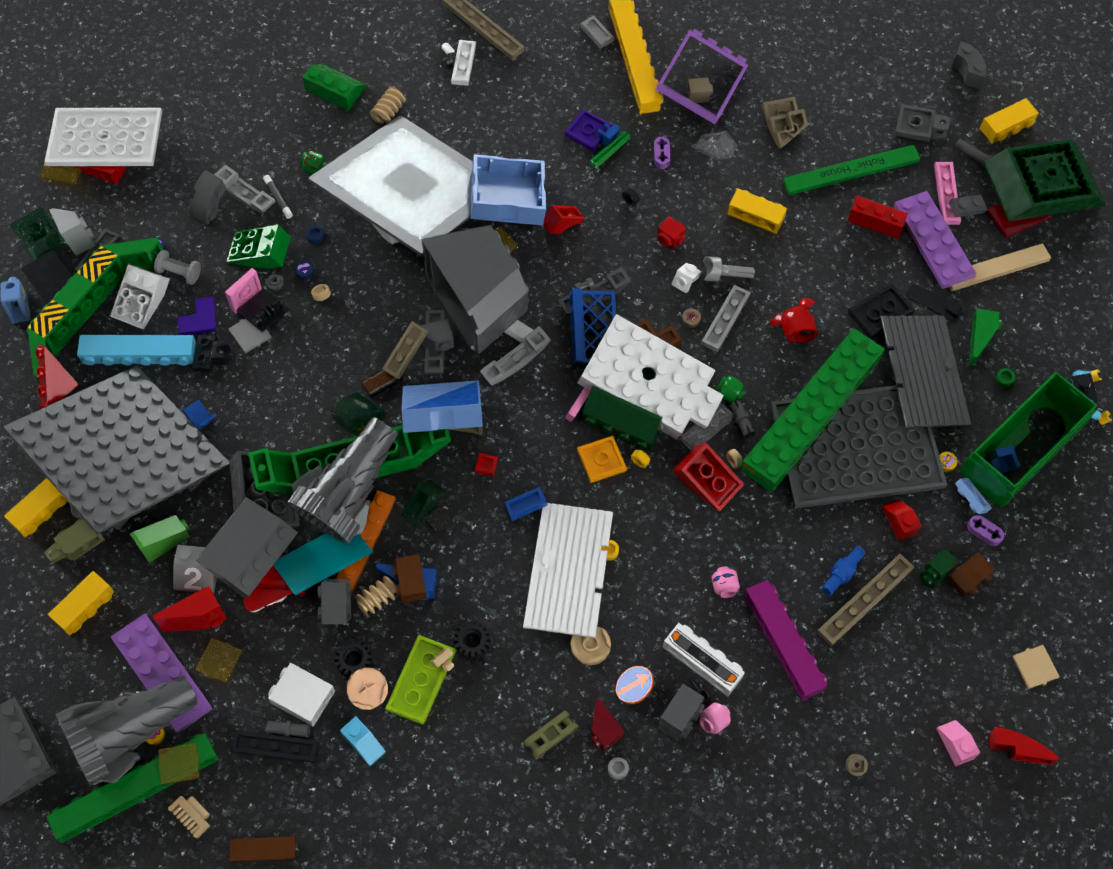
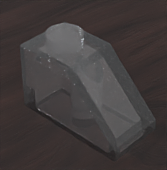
(717, 145)

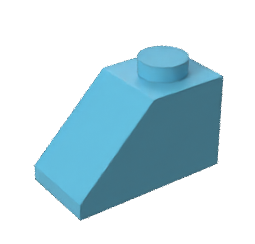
(362, 741)

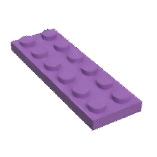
(935, 240)
(156, 664)

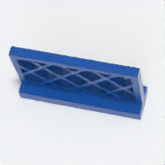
(577, 321)

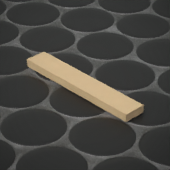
(1006, 264)

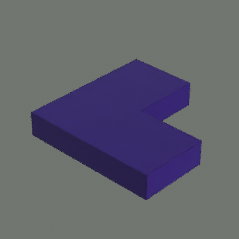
(203, 321)

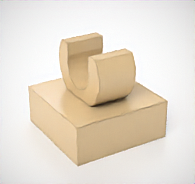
(442, 659)

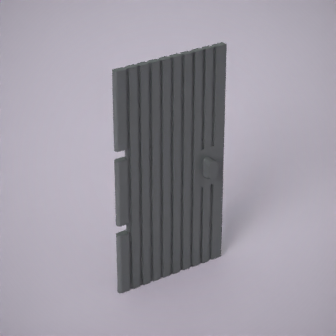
(926, 370)

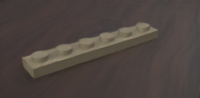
(485, 27)
(865, 600)

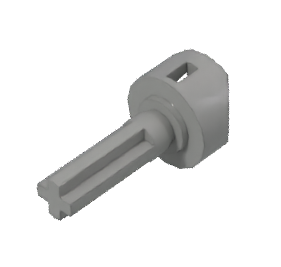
(716, 269)

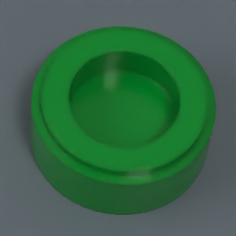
(1005, 378)

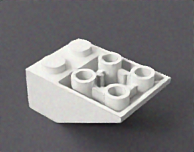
(139, 296)

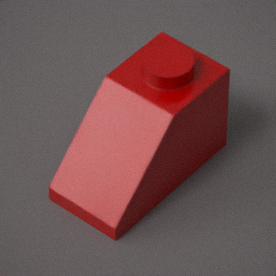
(902, 519)

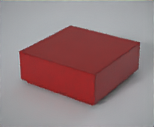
(486, 464)

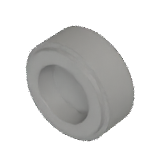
(618, 768)

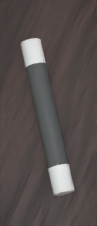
(277, 196)

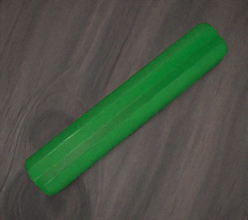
(610, 149)

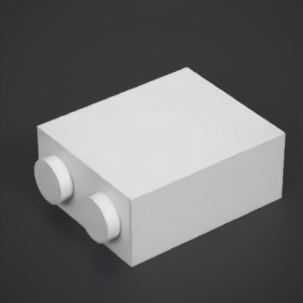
(301, 694)

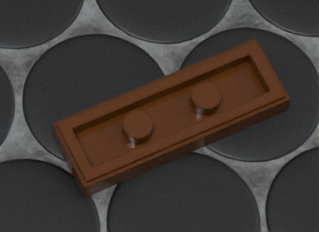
(262, 849)

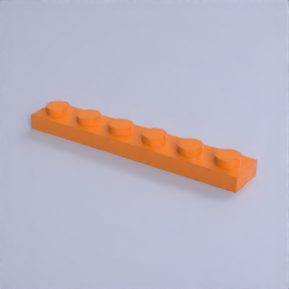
(377, 516)

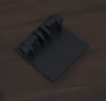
(263, 310)

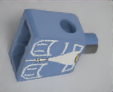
(10, 293)

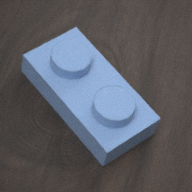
(970, 492)

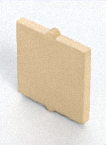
(1035, 666)

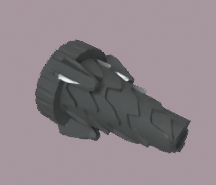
(337, 495)
(108, 731)

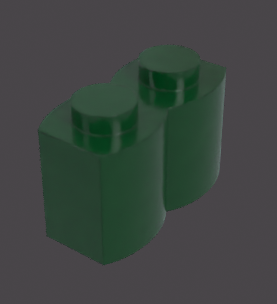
(938, 568)

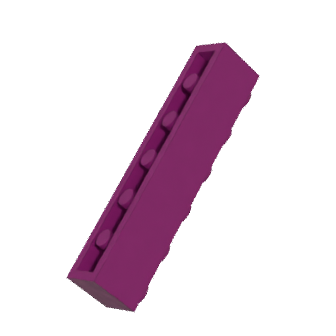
(785, 640)

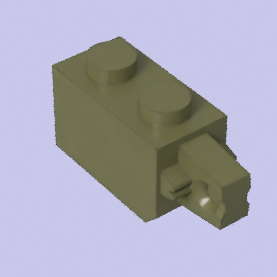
(73, 542)

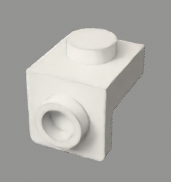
(685, 277)

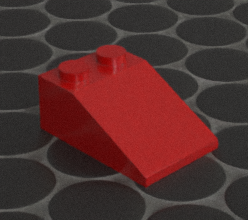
(708, 476)
(192, 613)

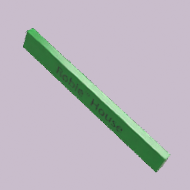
(851, 170)

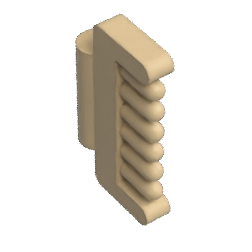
(195, 811)

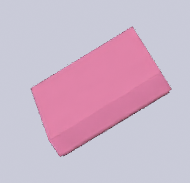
(243, 290)

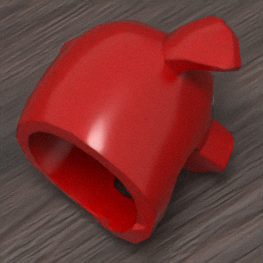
(797, 320)

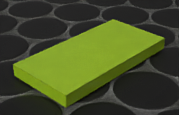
(418, 681)

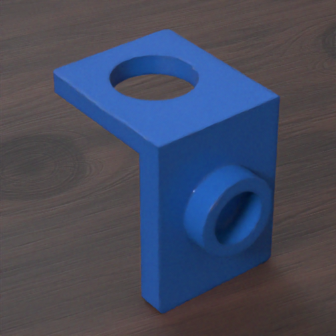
(199, 415)

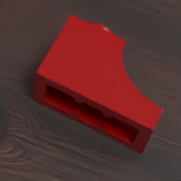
(561, 217)

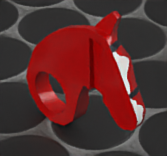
(269, 591)

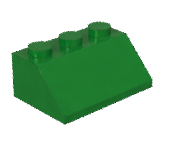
(333, 85)

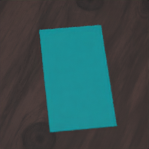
(319, 561)

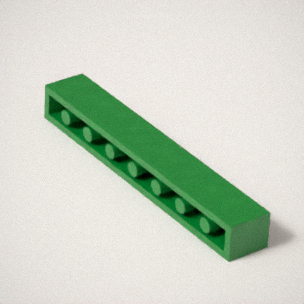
(116, 797)

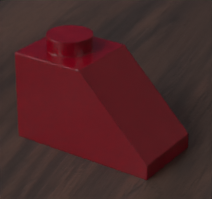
(605, 728)

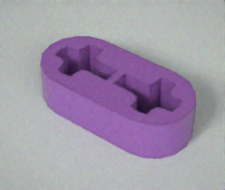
(665, 152)
(985, 530)

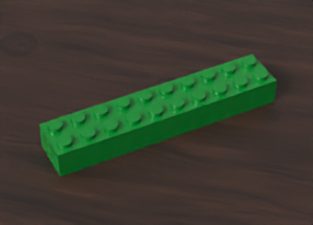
(812, 410)

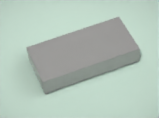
(597, 32)

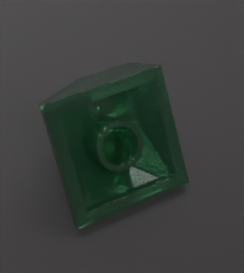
(355, 413)

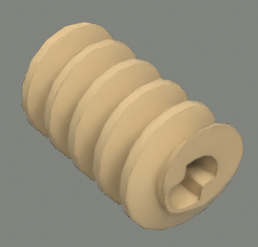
(387, 105)
(376, 595)

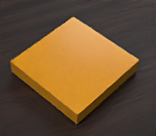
(601, 459)

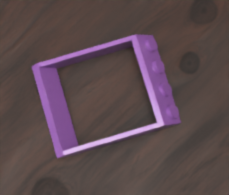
(689, 103)

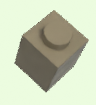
(699, 90)

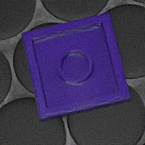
(585, 130)

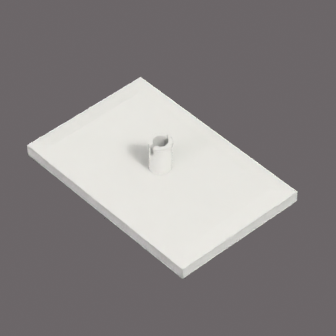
(103, 137)

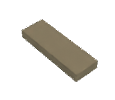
(405, 350)

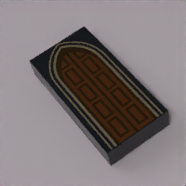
(379, 382)

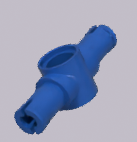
(843, 571)

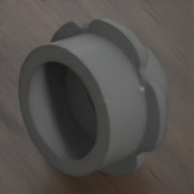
(274, 286)

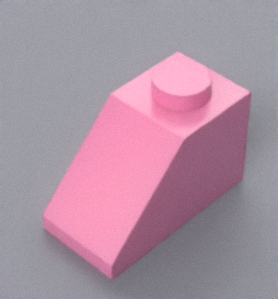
(958, 742)

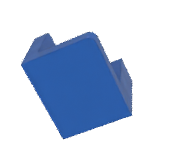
(1004, 459)

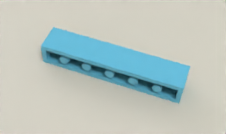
(136, 349)

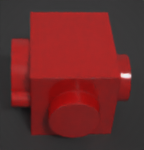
(671, 233)

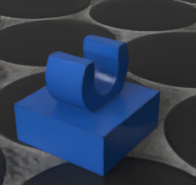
(609, 135)

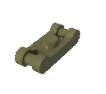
(550, 734)

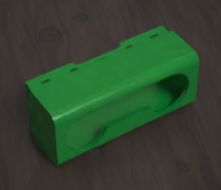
(1055, 395)

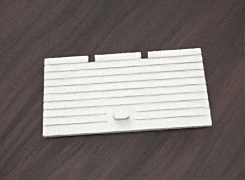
(568, 570)

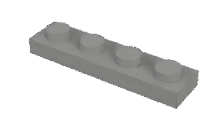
(725, 318)

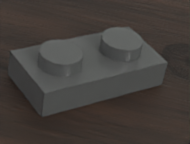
(967, 205)

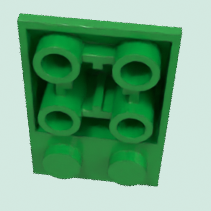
(259, 247)

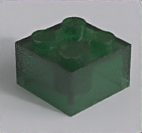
(37, 233)

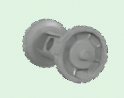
(164, 263)

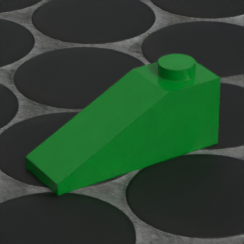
(984, 327)

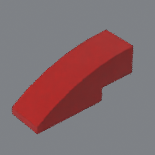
(1021, 747)

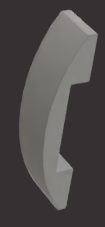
(243, 191)
(517, 358)

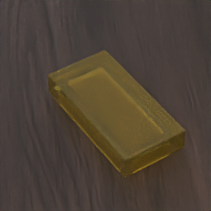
(62, 174)

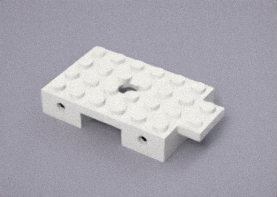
(680, 382)

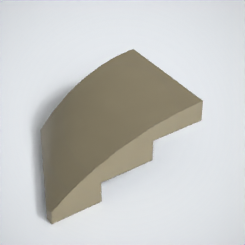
(784, 119)

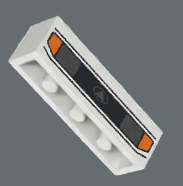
(703, 659)

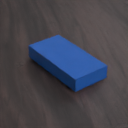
(526, 503)

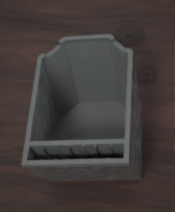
(476, 283)

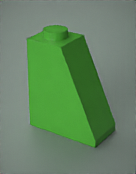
(160, 537)

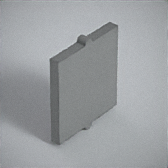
(248, 335)

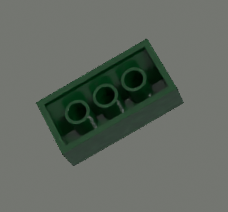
(622, 419)

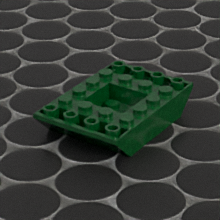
(1027, 189)

